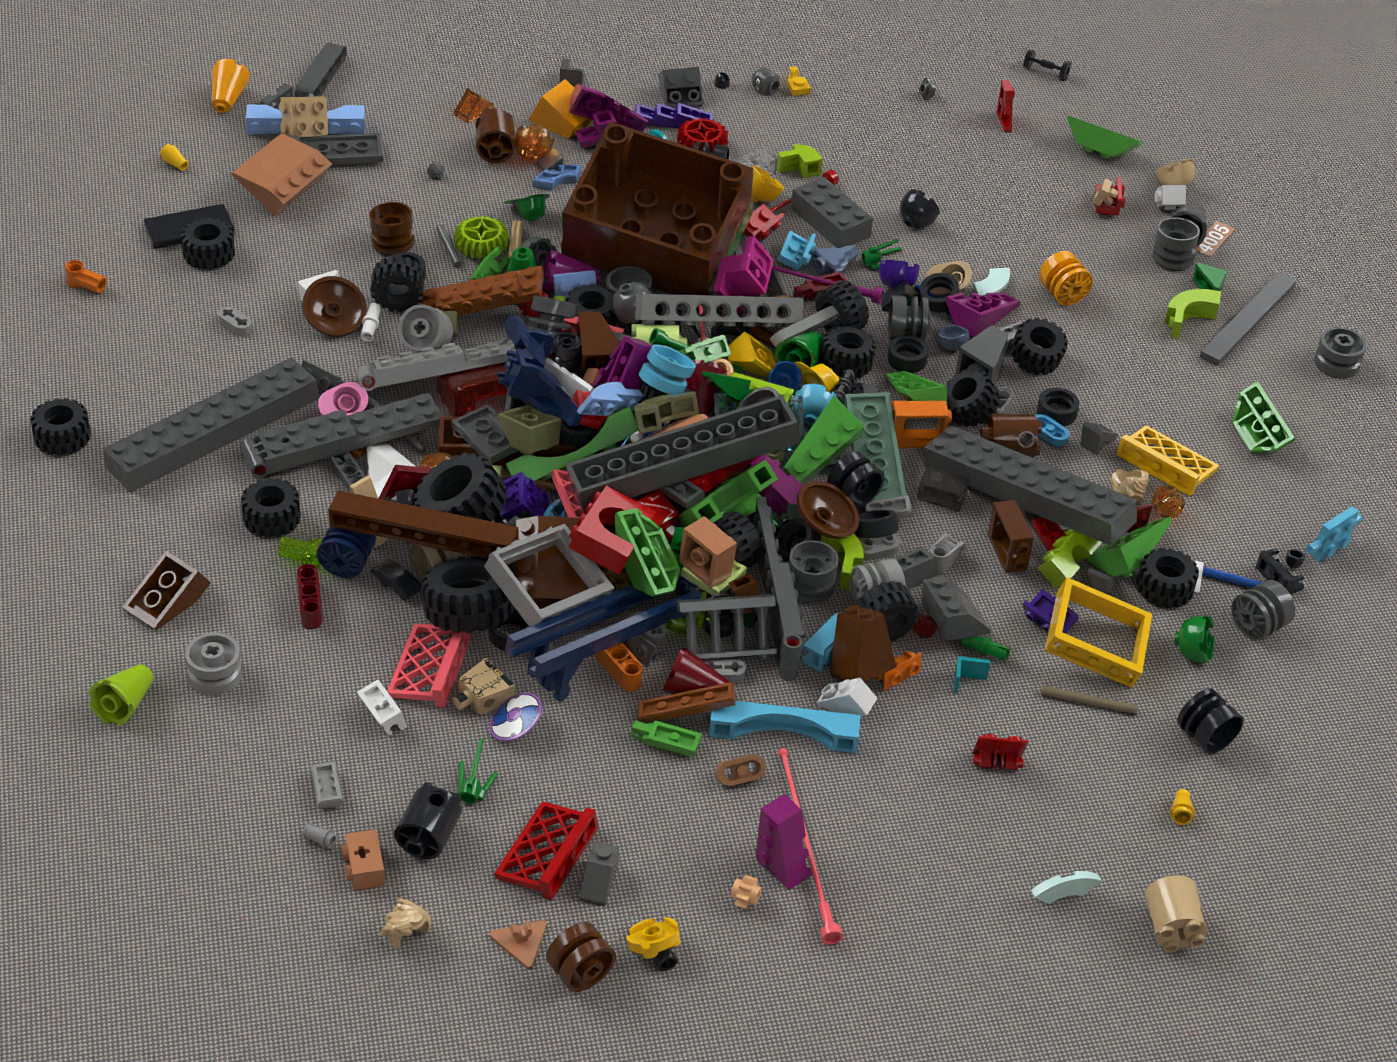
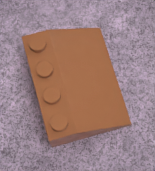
(281, 172)

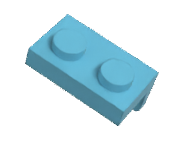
(796, 250)

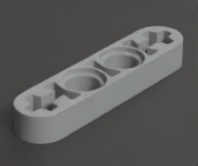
(806, 325)

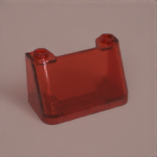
(465, 387)

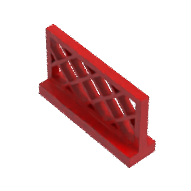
(565, 853)

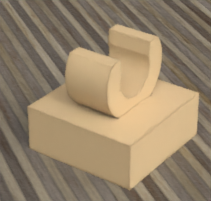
(1104, 192)

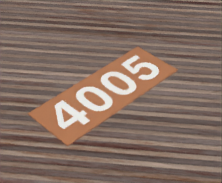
(1214, 238)

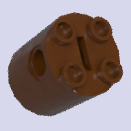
(495, 135)
(1007, 430)

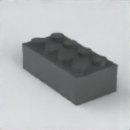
(831, 213)

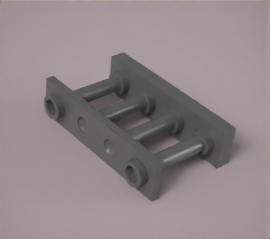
(737, 605)

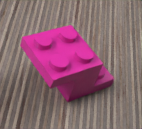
(744, 273)

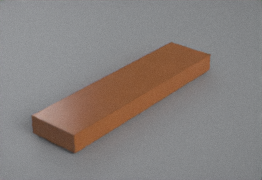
(686, 703)

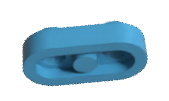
(1053, 431)

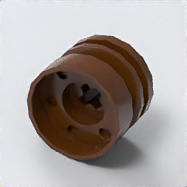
(391, 228)

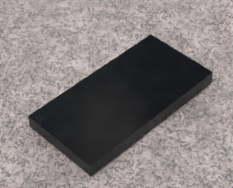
(167, 229)

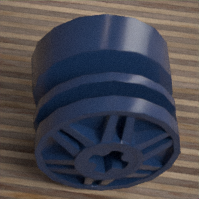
(345, 551)

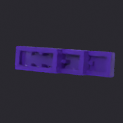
(671, 117)

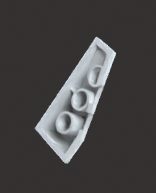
(381, 461)

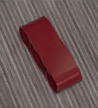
(309, 596)

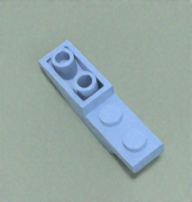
(608, 398)

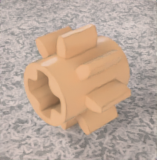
(746, 892)

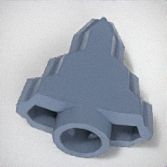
(833, 259)

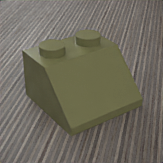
(530, 429)

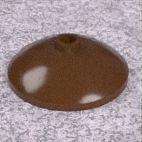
(337, 295)
(827, 510)

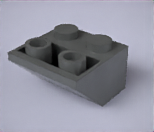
(681, 87)

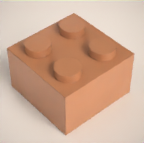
(707, 552)

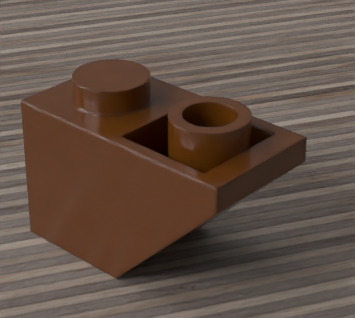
(744, 587)

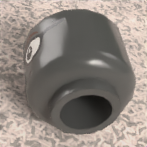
(765, 81)

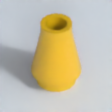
(173, 156)
(1182, 809)

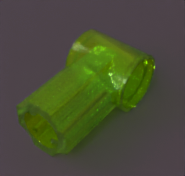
(300, 550)

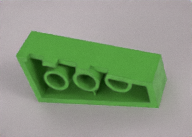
(824, 442)

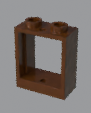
(1010, 537)

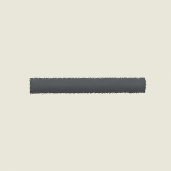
(449, 246)

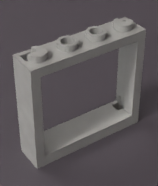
(518, 596)

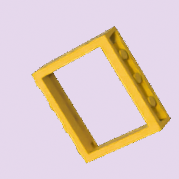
(1087, 654)

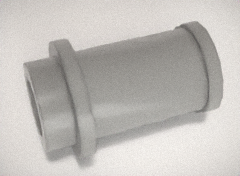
(324, 837)

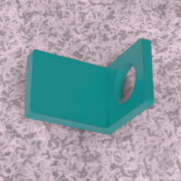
(970, 668)

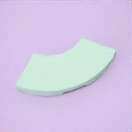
(995, 282)
(1059, 887)

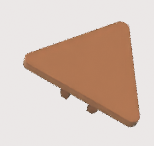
(521, 940)

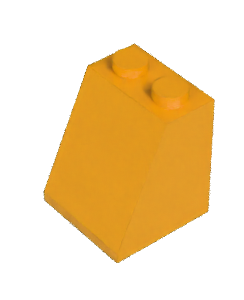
(554, 114)

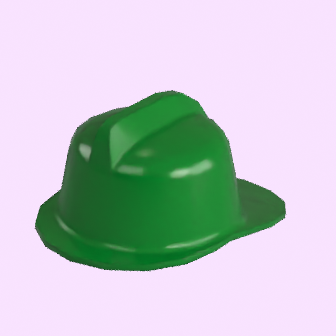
(531, 206)

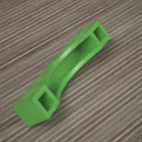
(616, 428)

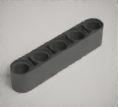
(322, 69)

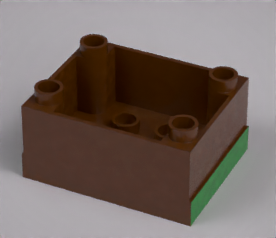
(657, 210)

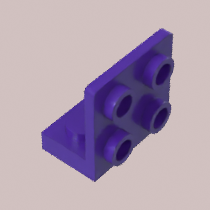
(523, 496)

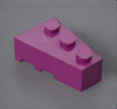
(625, 364)
(781, 842)

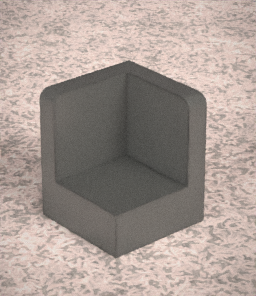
(572, 75)

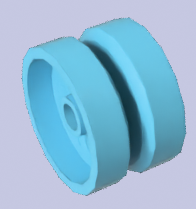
(667, 370)

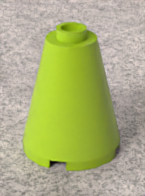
(120, 694)

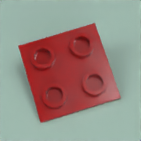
(1010, 747)

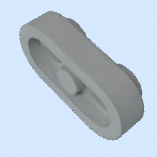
(880, 547)

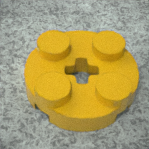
(652, 937)

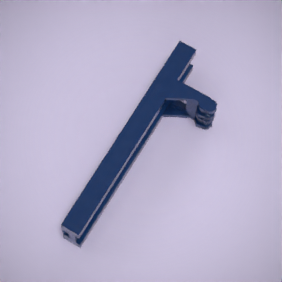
(559, 665)

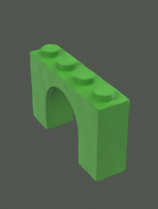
(730, 494)

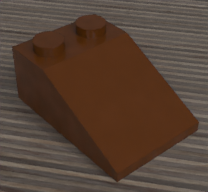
(166, 591)

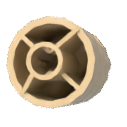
(1176, 913)

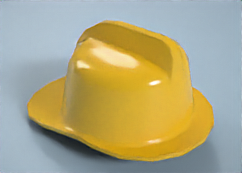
(818, 375)

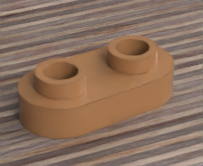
(739, 770)

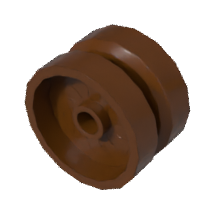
(580, 957)

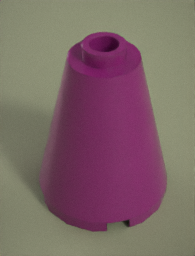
(558, 264)

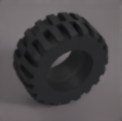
(463, 487)
(464, 596)

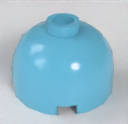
(814, 401)

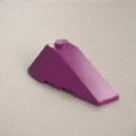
(588, 101)
(979, 311)

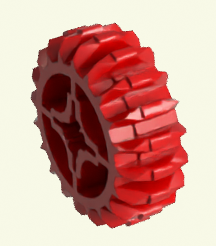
(703, 131)

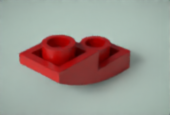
(1047, 531)

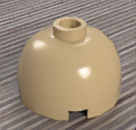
(1177, 173)

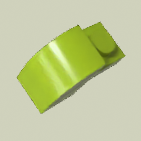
(800, 158)

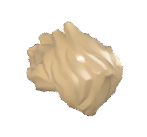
(1130, 483)
(403, 920)

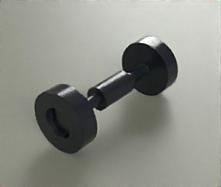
(1030, 58)

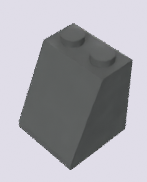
(984, 352)

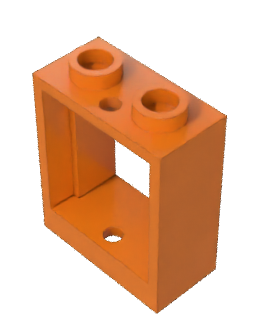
(919, 409)

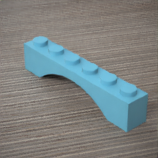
(832, 729)

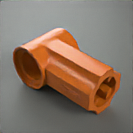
(79, 277)

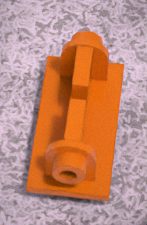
(907, 665)

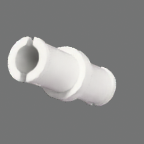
(370, 322)

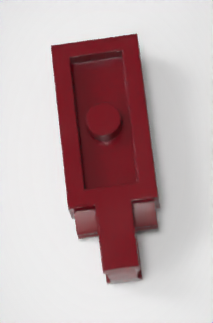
(812, 288)

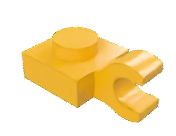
(796, 84)

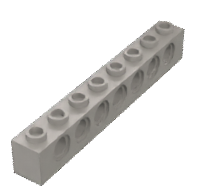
(646, 304)

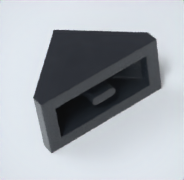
(901, 289)

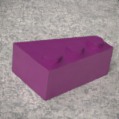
(780, 492)

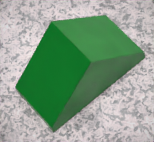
(1209, 277)

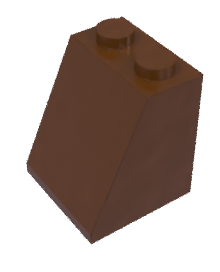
(596, 341)
(861, 645)

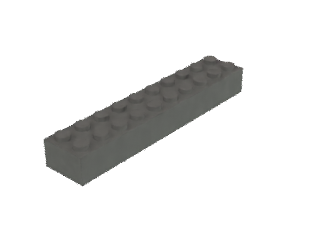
(210, 424)
(686, 451)
(1033, 485)

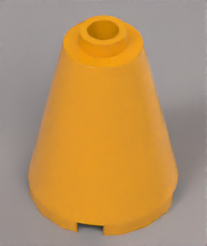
(228, 84)

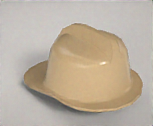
(958, 269)

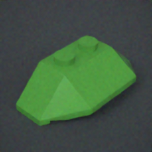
(1101, 139)
(1260, 421)
(652, 562)

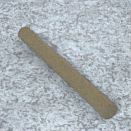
(1089, 700)

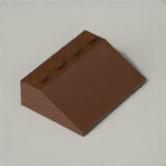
(547, 573)

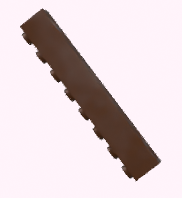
(419, 525)

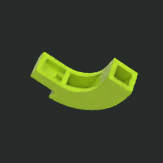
(1191, 304)
(849, 554)

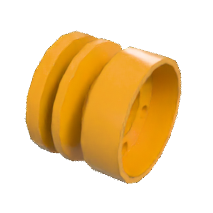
(1065, 278)

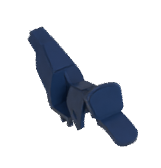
(526, 373)

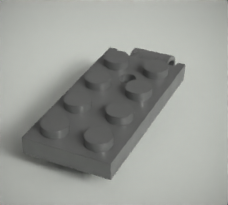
(347, 148)

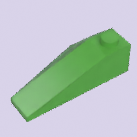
(916, 387)
(1128, 551)

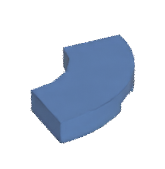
(562, 174)

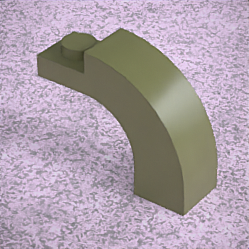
(657, 410)

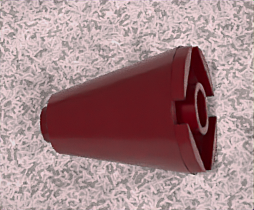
(703, 389)
(691, 674)

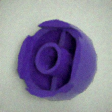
(894, 272)

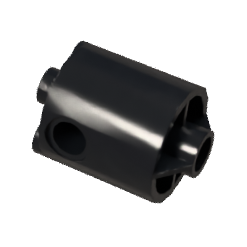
(428, 821)

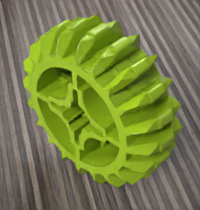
(480, 236)

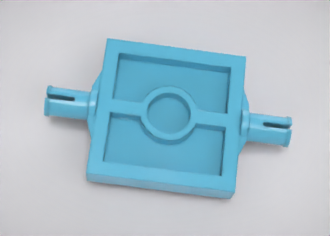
(1335, 534)

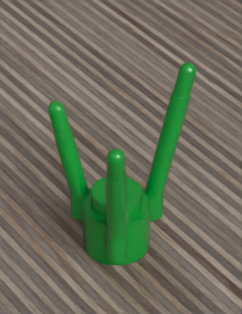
(873, 255)
(470, 789)

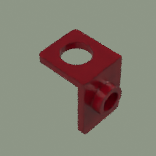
(1143, 516)

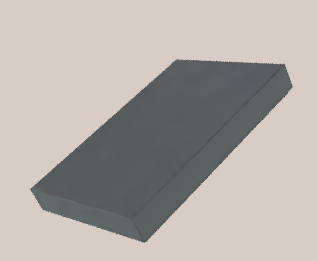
(484, 433)

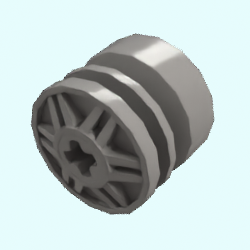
(869, 575)

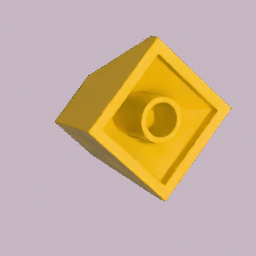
(751, 355)

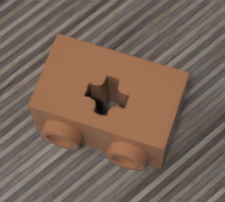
(364, 860)

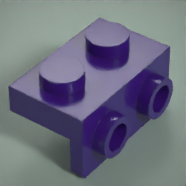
(1041, 610)

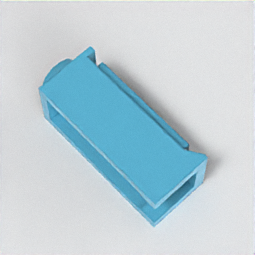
(821, 645)

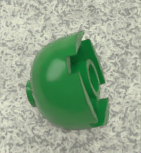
(1196, 639)

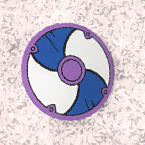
(515, 717)

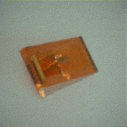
(471, 106)

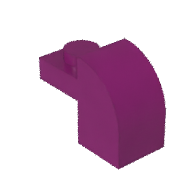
(591, 136)

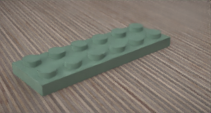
(878, 439)

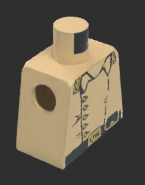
(483, 688)

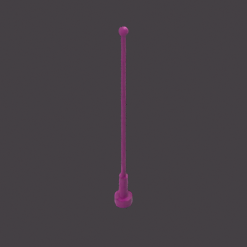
(876, 295)

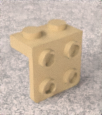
(304, 116)

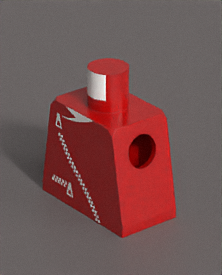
(665, 515)

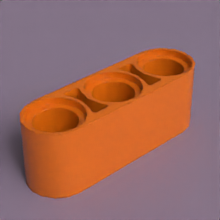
(622, 666)

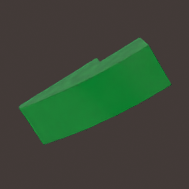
(733, 387)

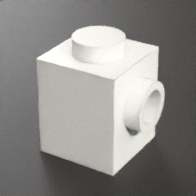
(1170, 196)

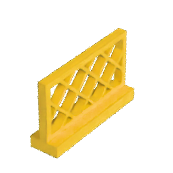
(1167, 469)

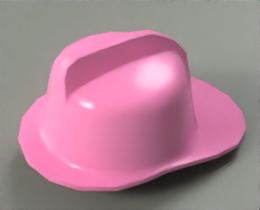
(345, 396)

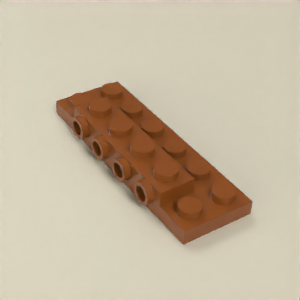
(487, 292)

